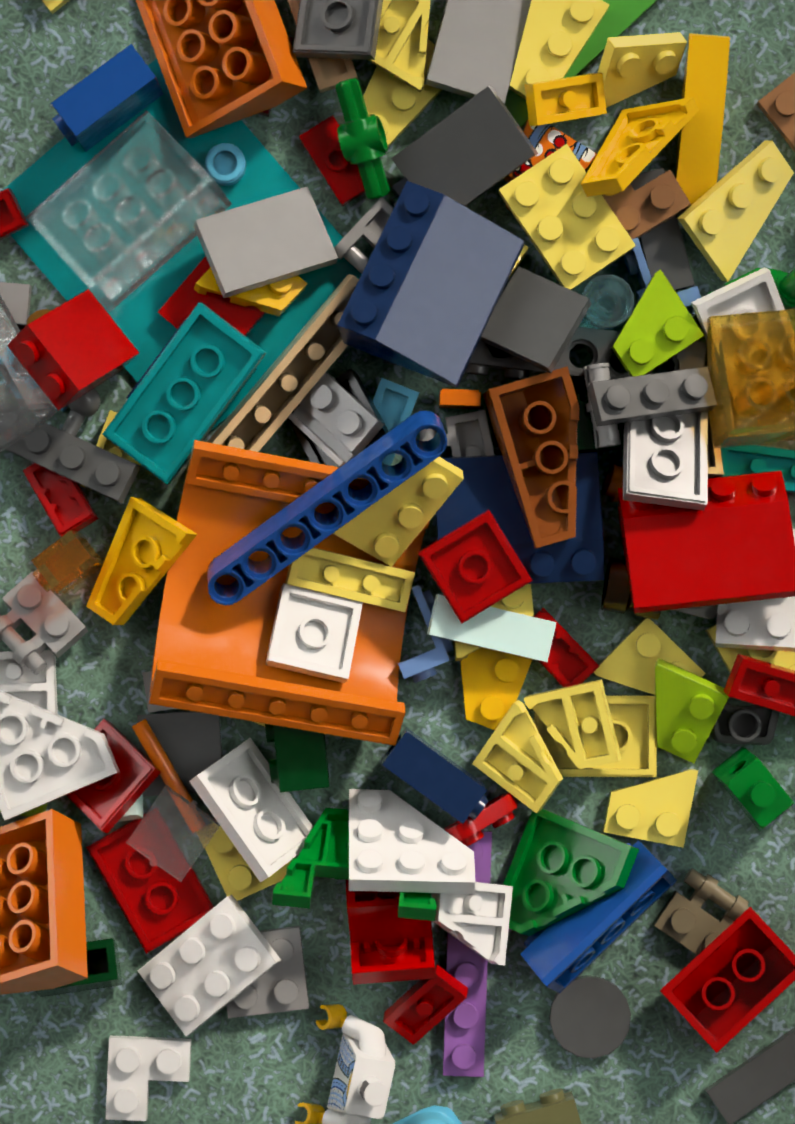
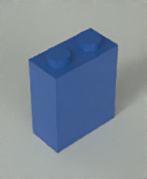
(106, 99)

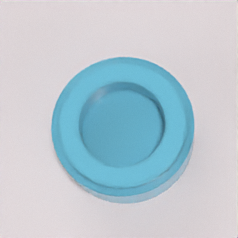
(225, 164)

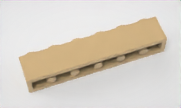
(289, 376)

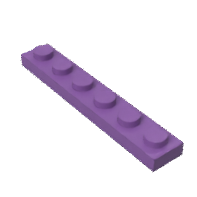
(466, 1023)

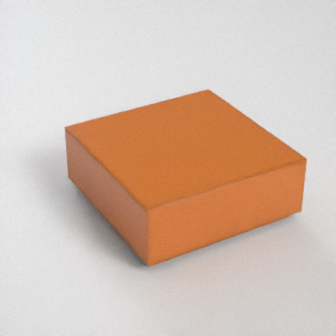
(460, 398)

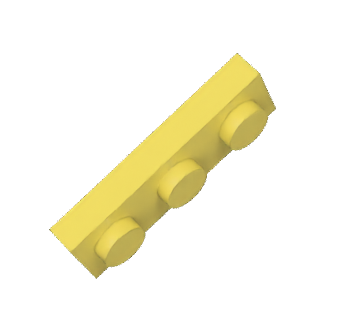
(352, 578)

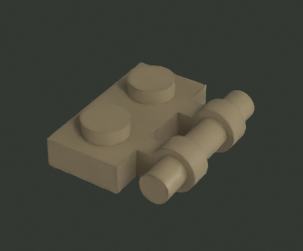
(689, 923)

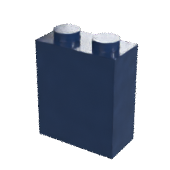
(436, 776)

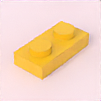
(565, 99)

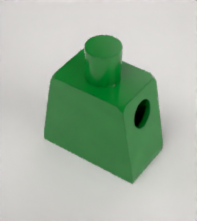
(753, 788)

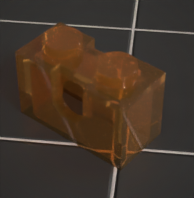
(66, 563)

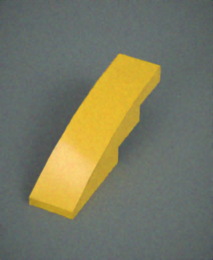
(701, 137)

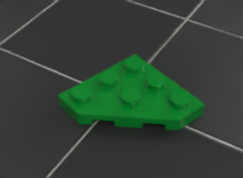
(562, 871)

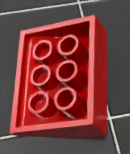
(716, 556)

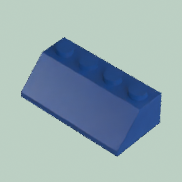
(579, 939)

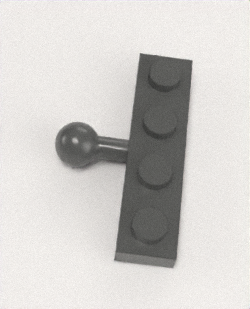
(78, 459)

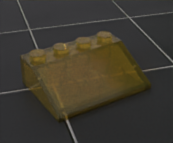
(752, 377)

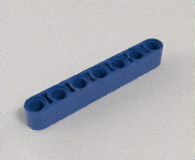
(332, 489)

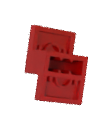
(385, 945)

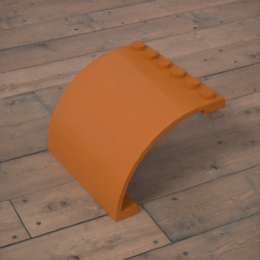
(216, 654)

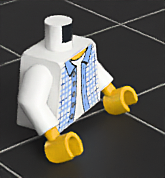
(360, 1075)

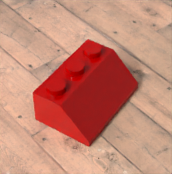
(732, 979)

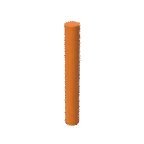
(159, 758)

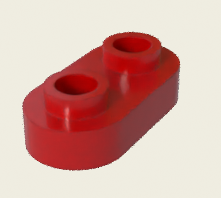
(496, 812)

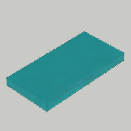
(184, 393)

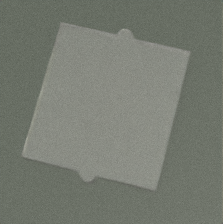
(173, 833)

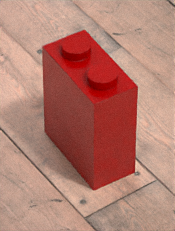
(72, 349)

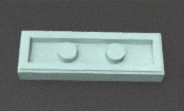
(494, 630)

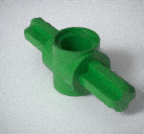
(362, 138)

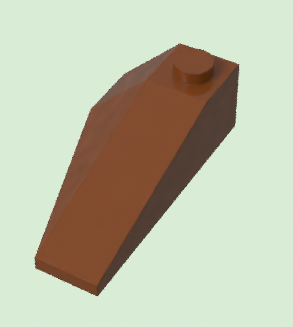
(538, 441)

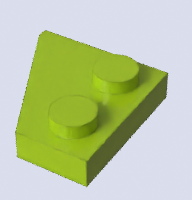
(655, 329)
(685, 710)

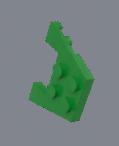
(328, 856)

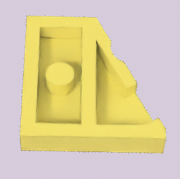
(403, 40)
(579, 721)

